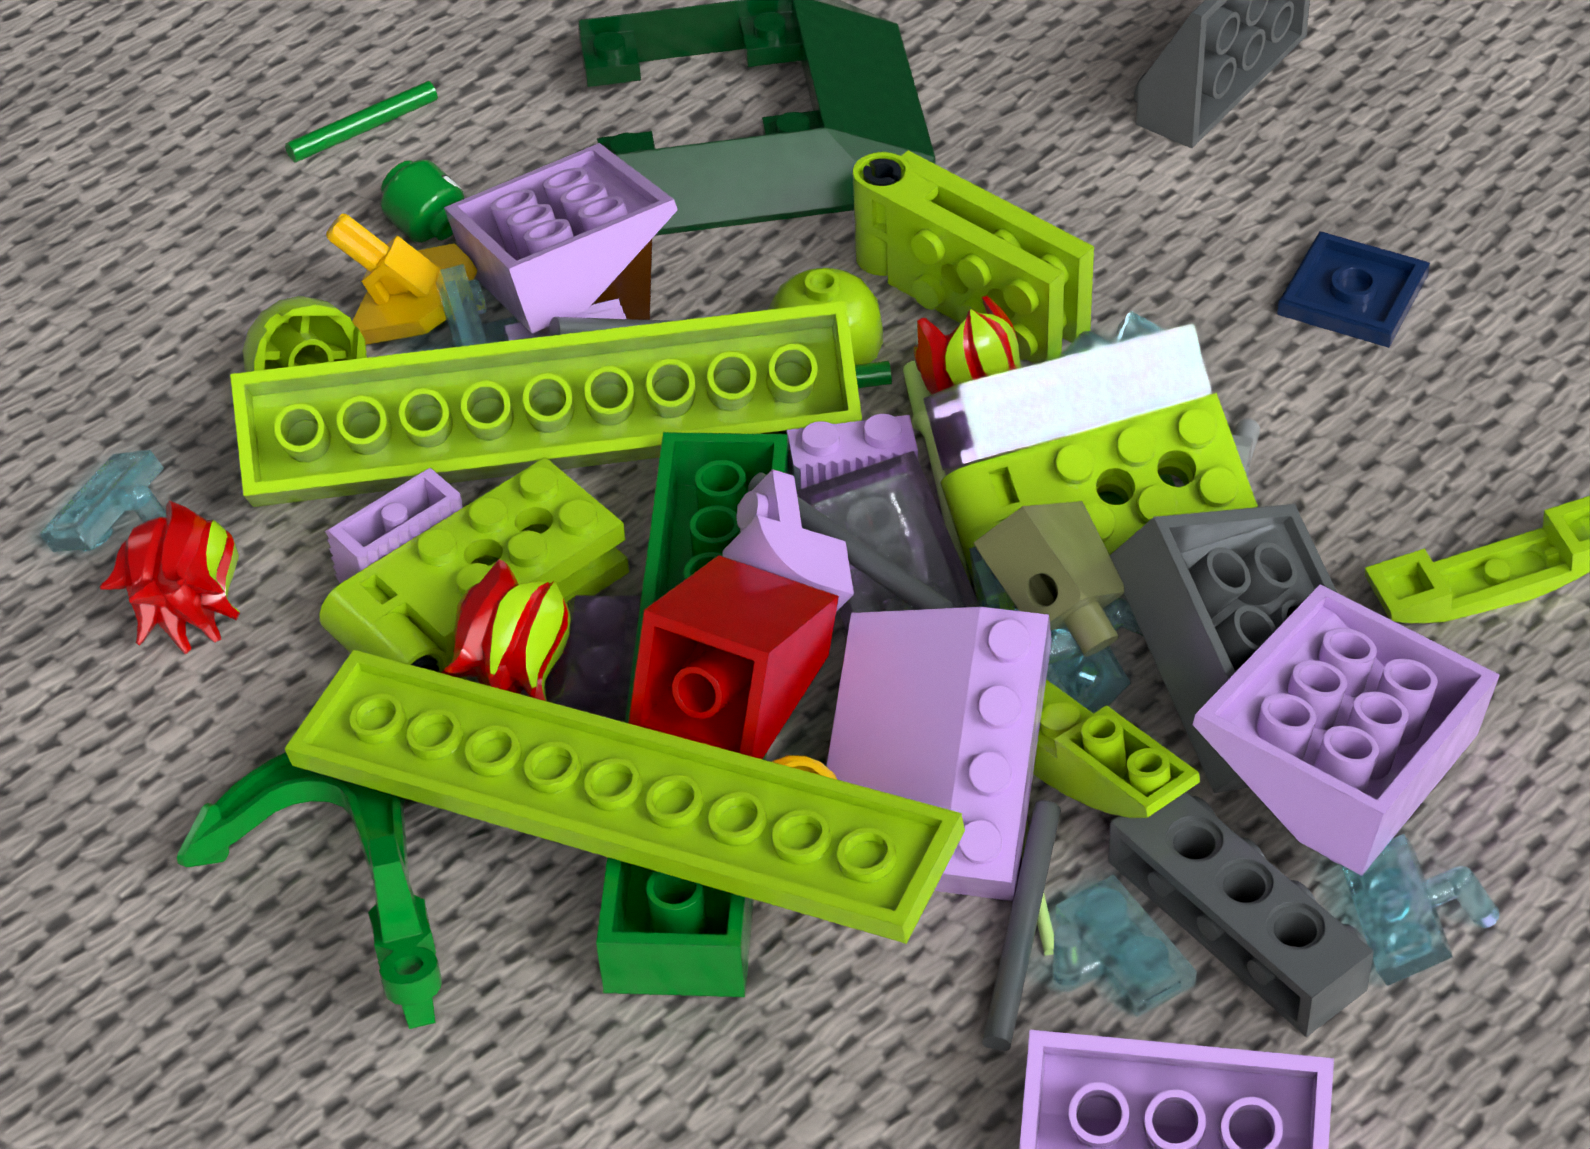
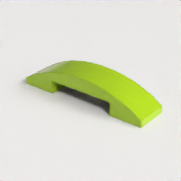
(1490, 576)

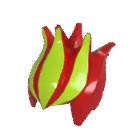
(974, 350)
(177, 573)
(509, 632)

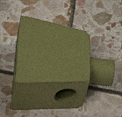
(1058, 567)

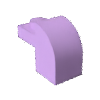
(778, 544)

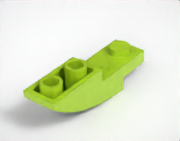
(1106, 759)

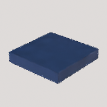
(1353, 289)

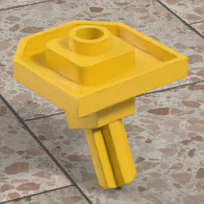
(398, 281)

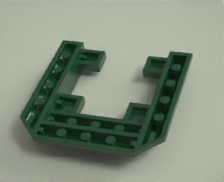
(803, 160)

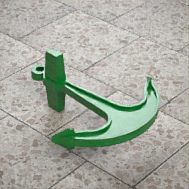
(398, 918)

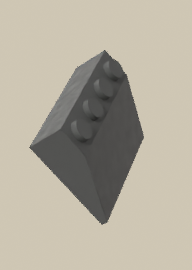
(1216, 63)
(1211, 596)

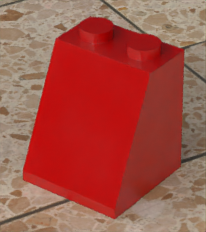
(730, 656)

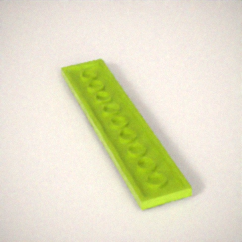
(631, 794)

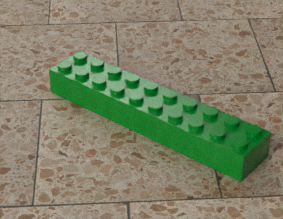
(654, 927)

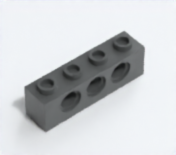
(1243, 910)

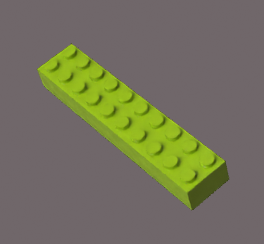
(552, 397)

